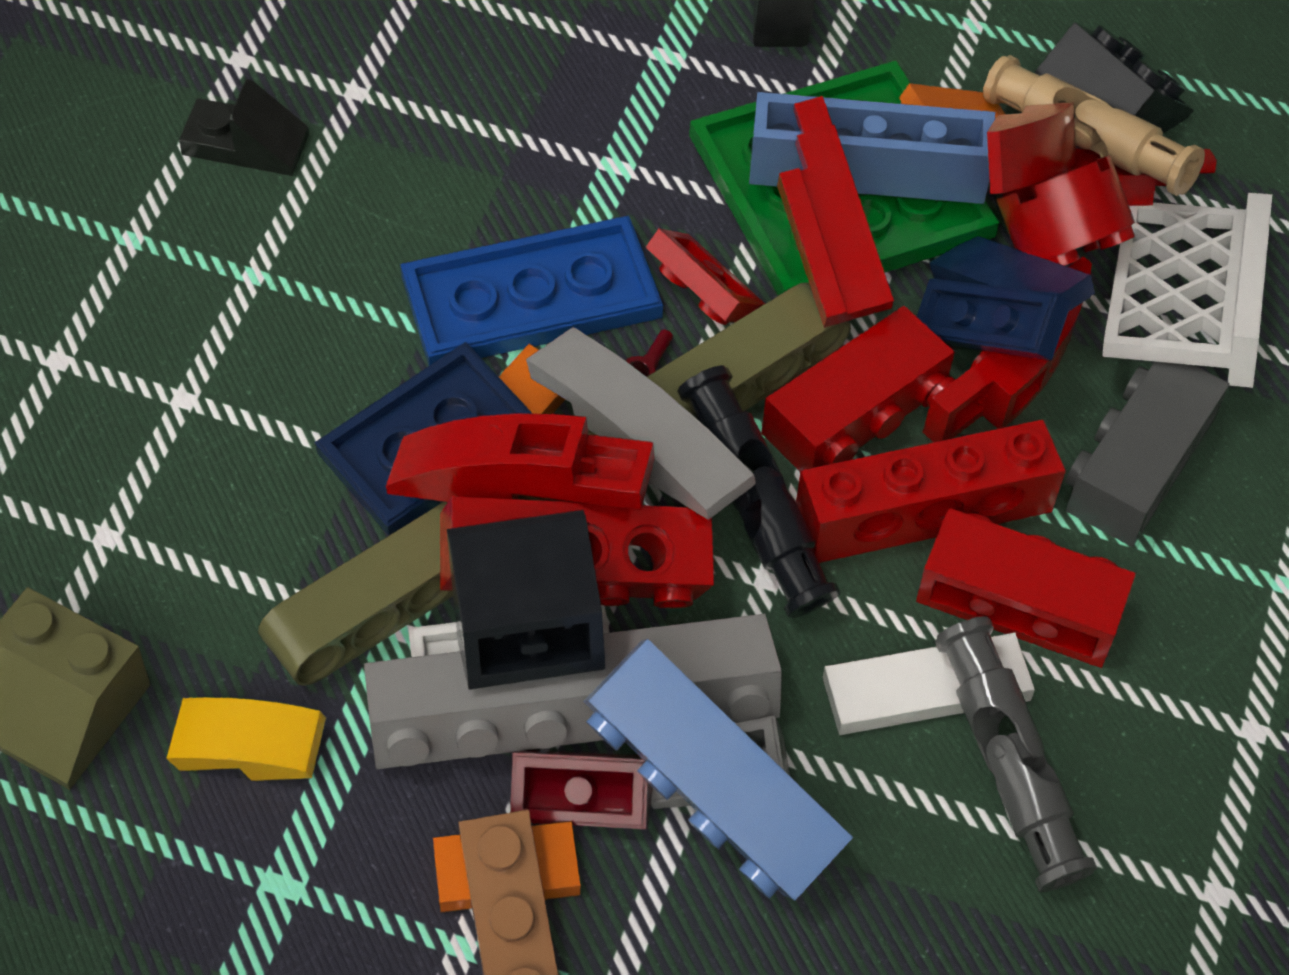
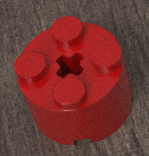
(1069, 212)

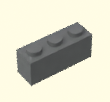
(1143, 447)

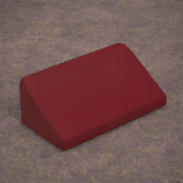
(580, 788)

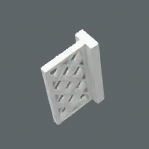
(1239, 306)

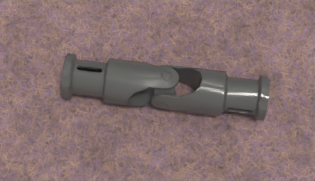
(1022, 774)

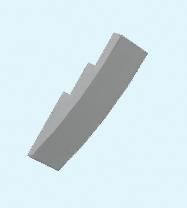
(628, 405)

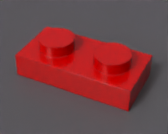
(692, 266)

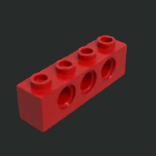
(907, 491)
(673, 537)

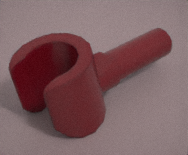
(648, 363)

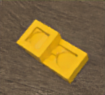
(247, 734)

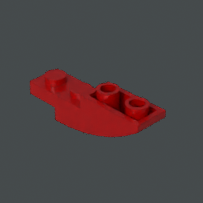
(995, 385)
(522, 456)

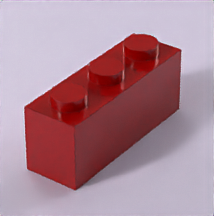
(857, 392)
(1026, 586)

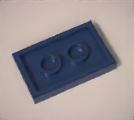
(368, 443)

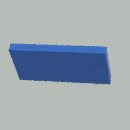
(532, 289)

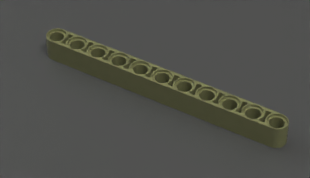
(401, 574)

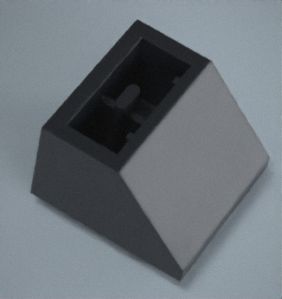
(1116, 74)
(526, 599)

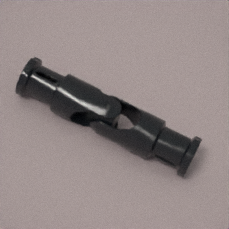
(767, 507)

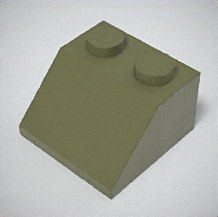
(62, 686)

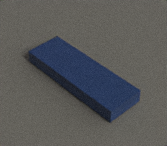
(1000, 265)
(995, 317)

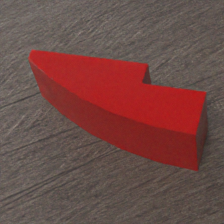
(1030, 146)

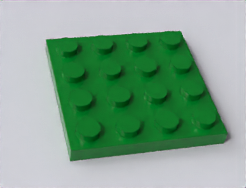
(901, 227)

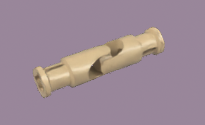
(1099, 127)

